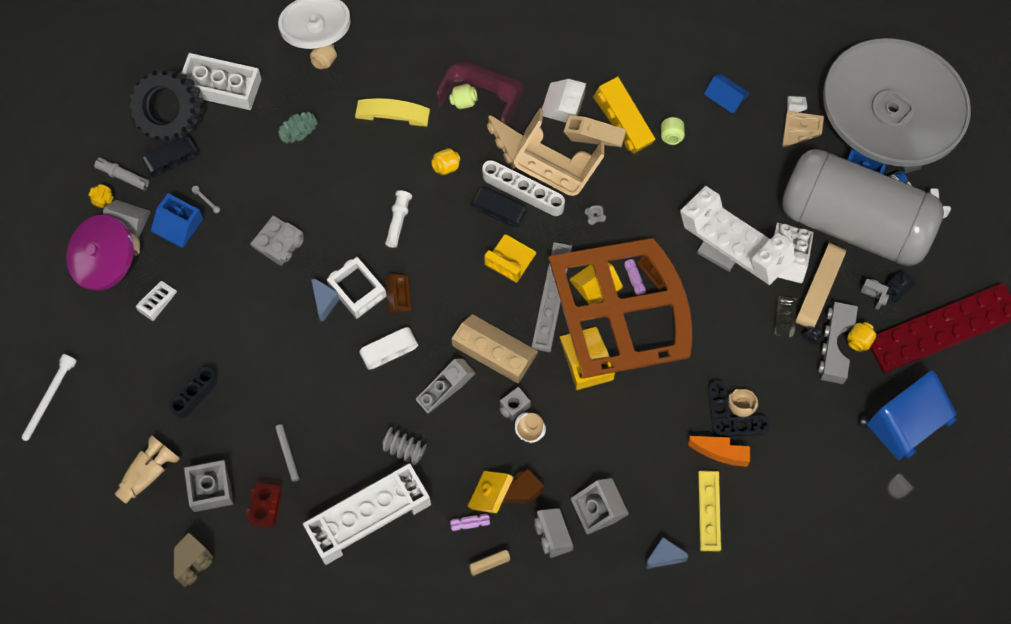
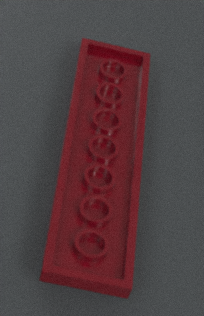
(942, 328)

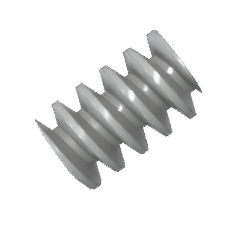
(403, 447)

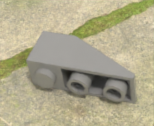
(445, 384)

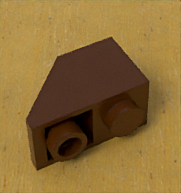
(523, 489)

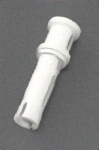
(399, 212)

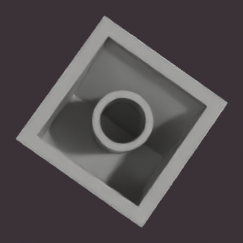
(599, 505)

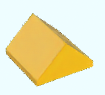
(588, 285)

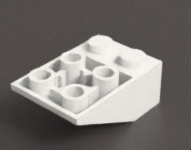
(802, 246)

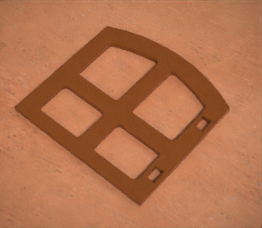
(614, 307)

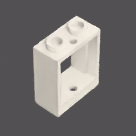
(368, 300)

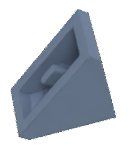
(325, 298)
(666, 554)

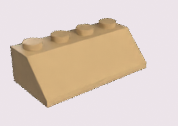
(494, 348)

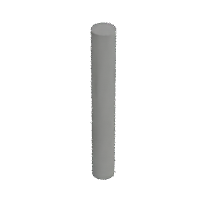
(287, 452)

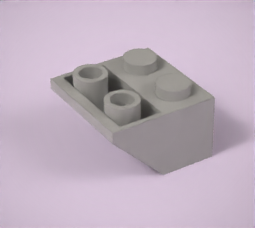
(553, 531)

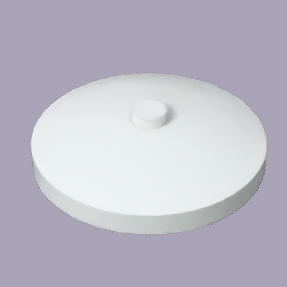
(314, 23)

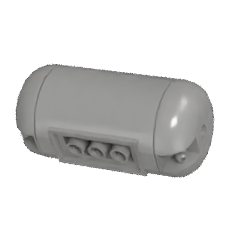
(863, 207)

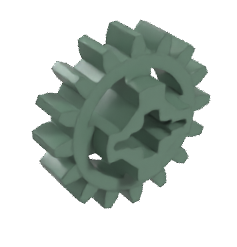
(297, 127)

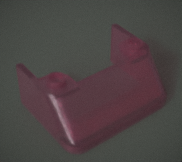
(508, 89)

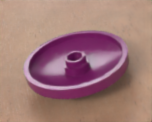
(100, 252)

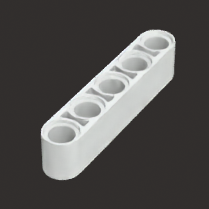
(528, 195)

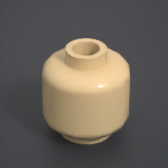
(323, 57)

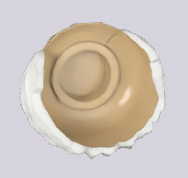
(530, 427)

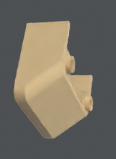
(552, 167)

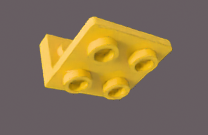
(510, 258)

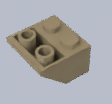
(190, 559)

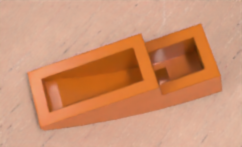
(721, 450)

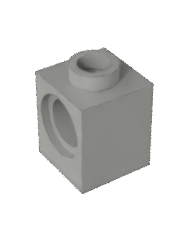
(518, 397)

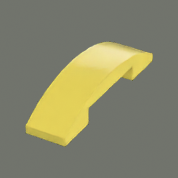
(392, 109)

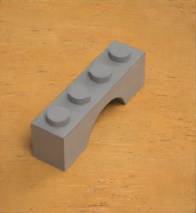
(835, 365)

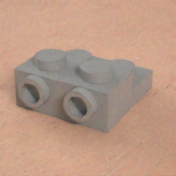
(278, 240)

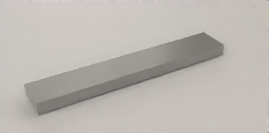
(549, 306)

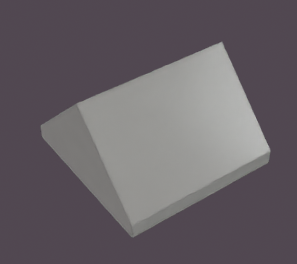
(130, 215)

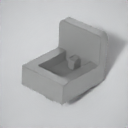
(876, 290)

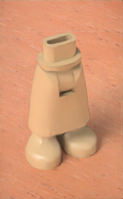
(144, 469)

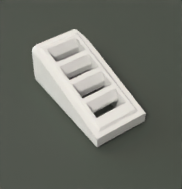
(156, 309)

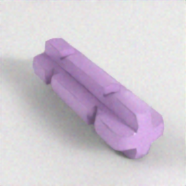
(635, 277)
(470, 522)

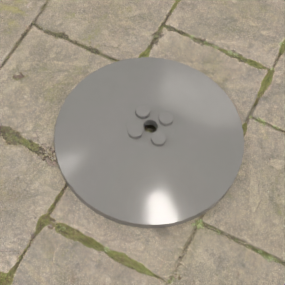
(901, 75)

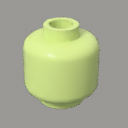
(463, 96)
(672, 130)

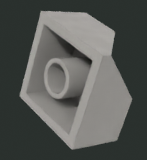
(208, 486)

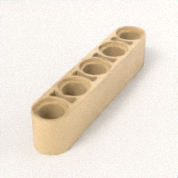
(821, 285)

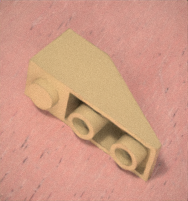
(593, 131)
(505, 138)

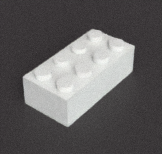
(223, 80)

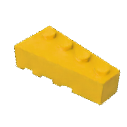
(624, 114)

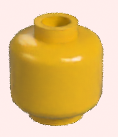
(445, 161)
(861, 336)

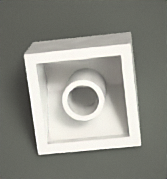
(564, 99)

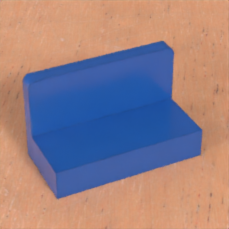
(726, 93)

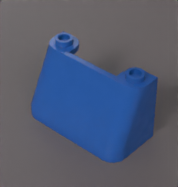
(913, 416)

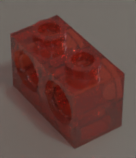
(270, 506)

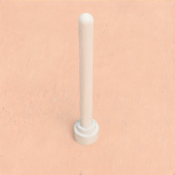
(66, 363)

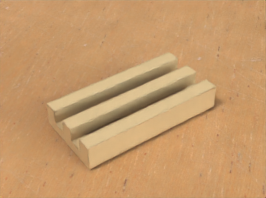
(489, 562)

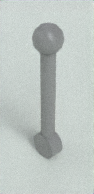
(195, 189)

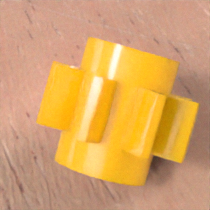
(100, 196)

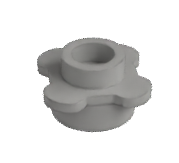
(595, 210)

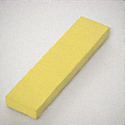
(709, 511)

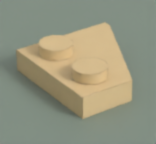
(801, 127)

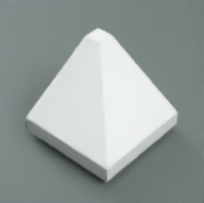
(796, 104)

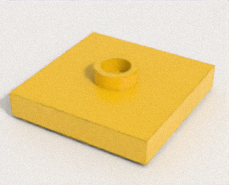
(490, 492)

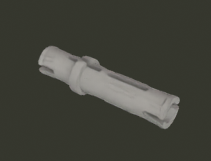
(115, 171)

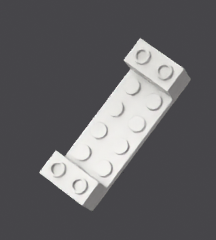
(735, 238)
(366, 512)

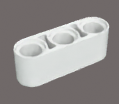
(388, 348)

